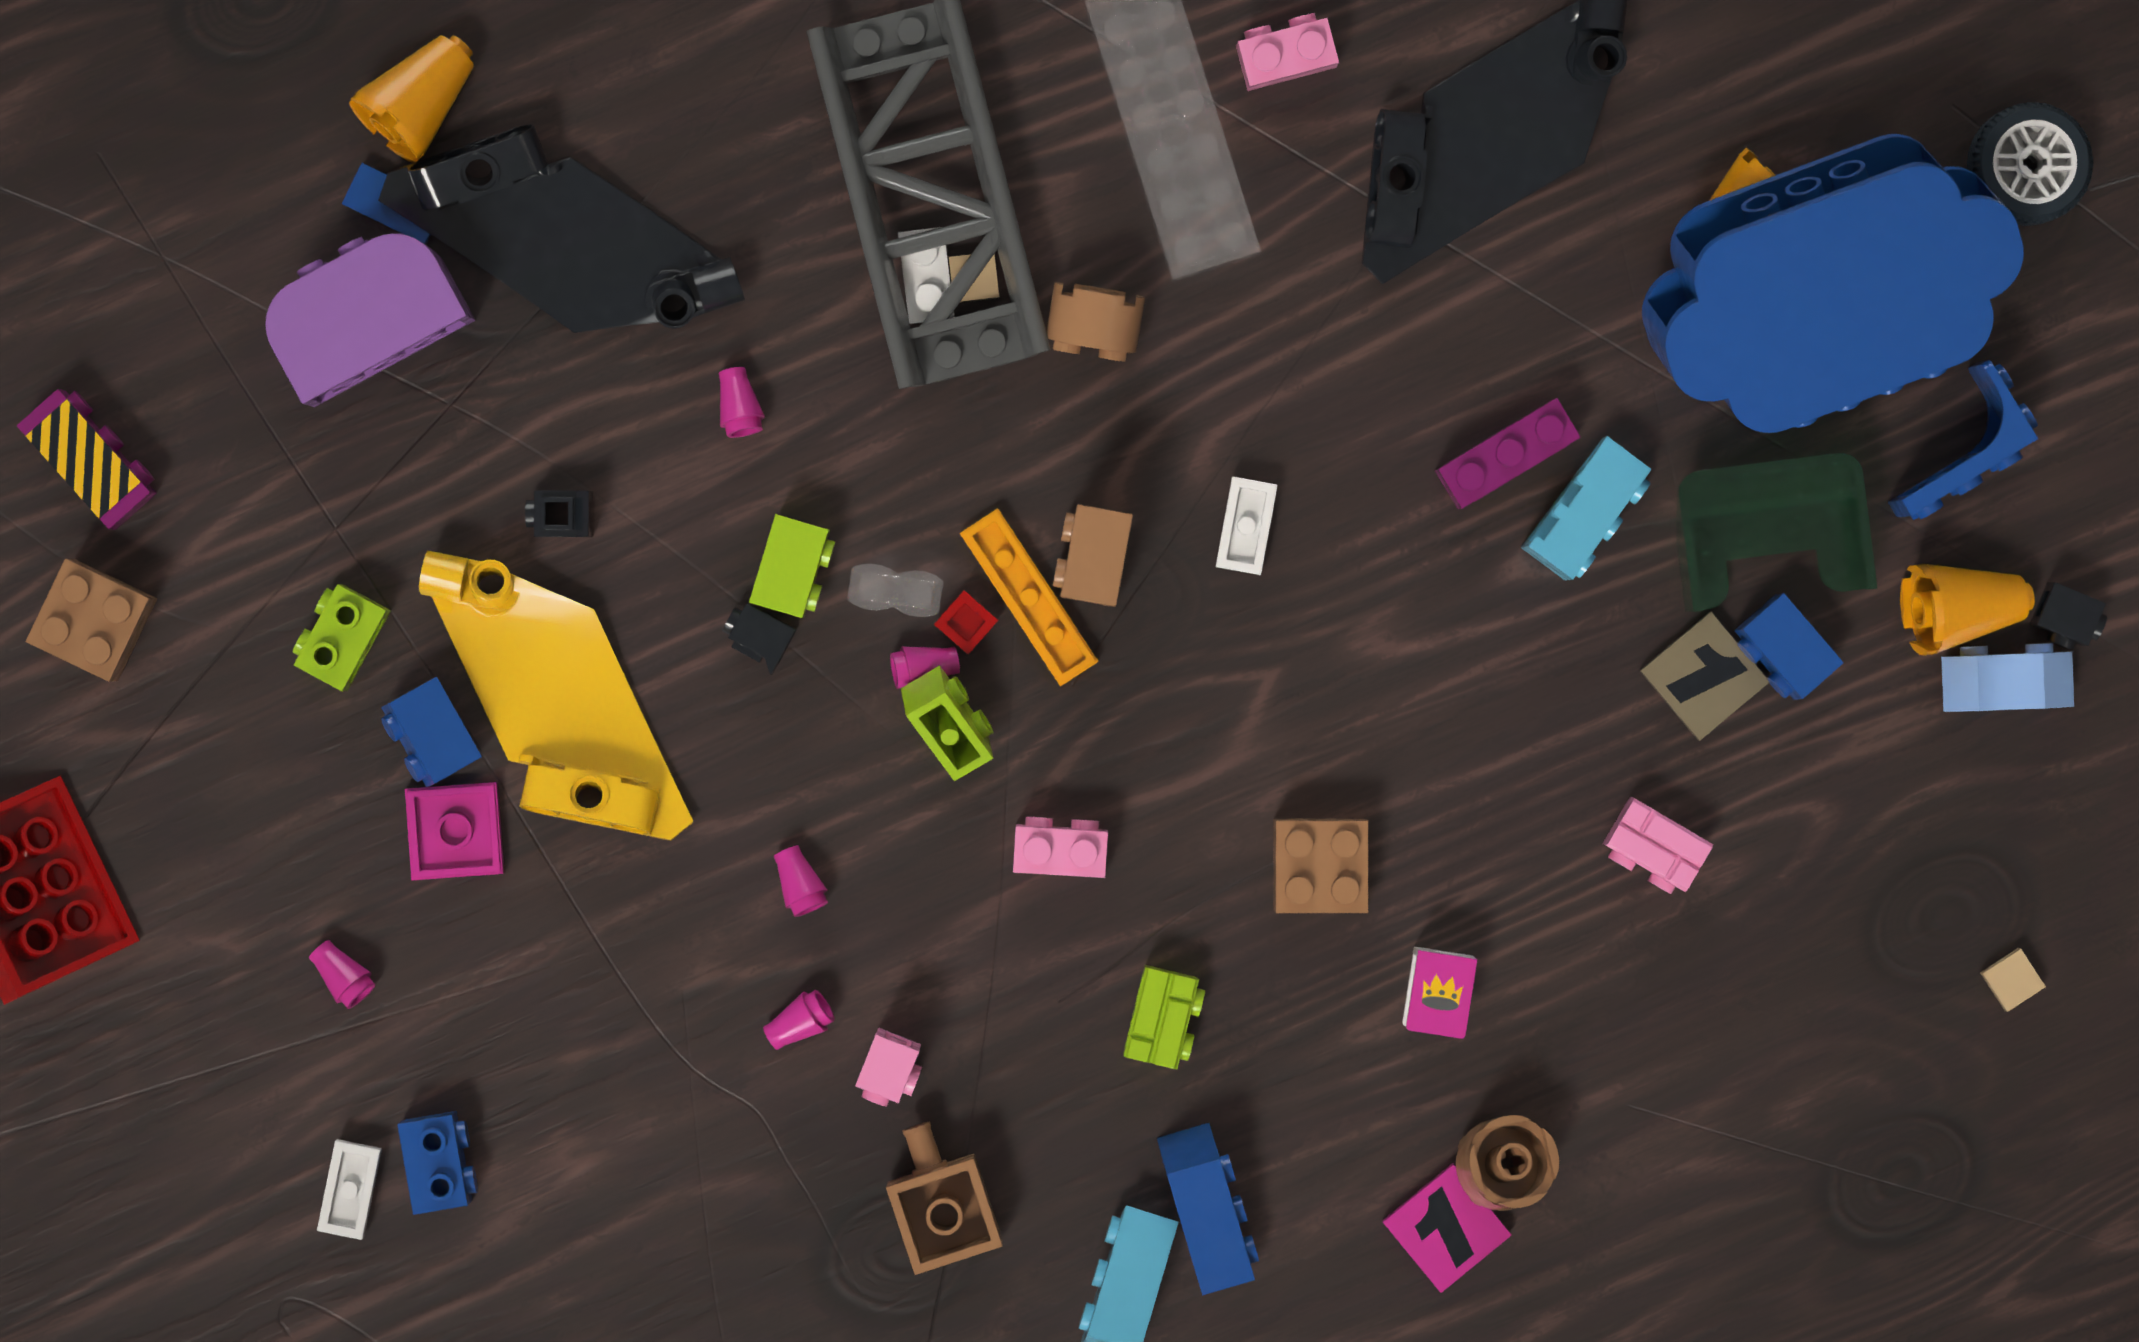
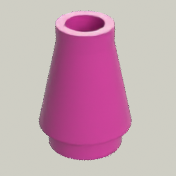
(738, 404)
(916, 661)
(799, 882)
(343, 976)
(799, 1020)

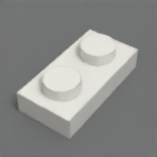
(925, 279)
(1246, 525)
(349, 1189)

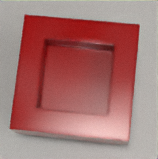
(966, 622)

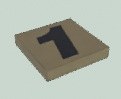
(1704, 676)

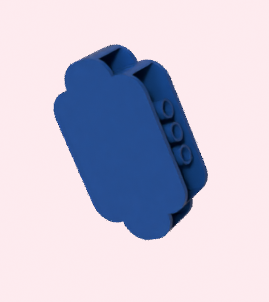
(1832, 283)

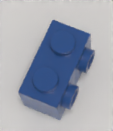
(1787, 648)
(429, 733)
(436, 1162)

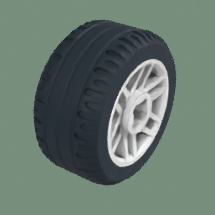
(2045, 137)

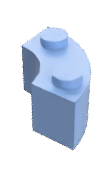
(2007, 680)

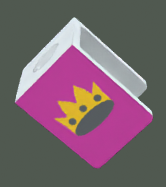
(1439, 992)

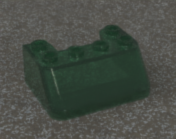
(1770, 512)

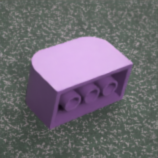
(362, 314)

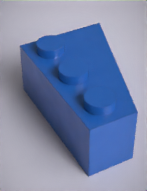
(1207, 1209)

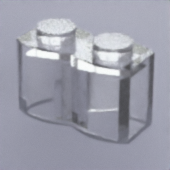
(908, 592)

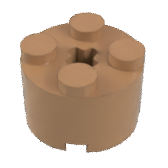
(1094, 320)
(1513, 1137)

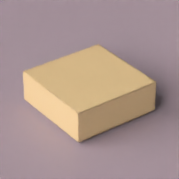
(985, 285)
(2013, 979)

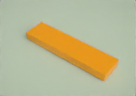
(1029, 597)

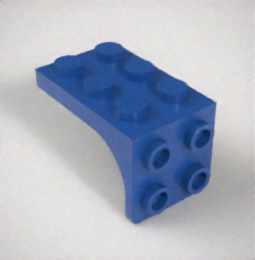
(2006, 433)

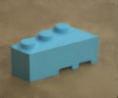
(1588, 510)
(1128, 1277)

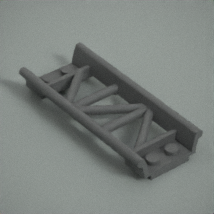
(915, 41)

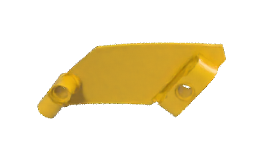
(555, 698)

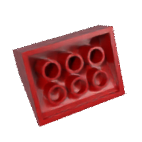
(53, 893)

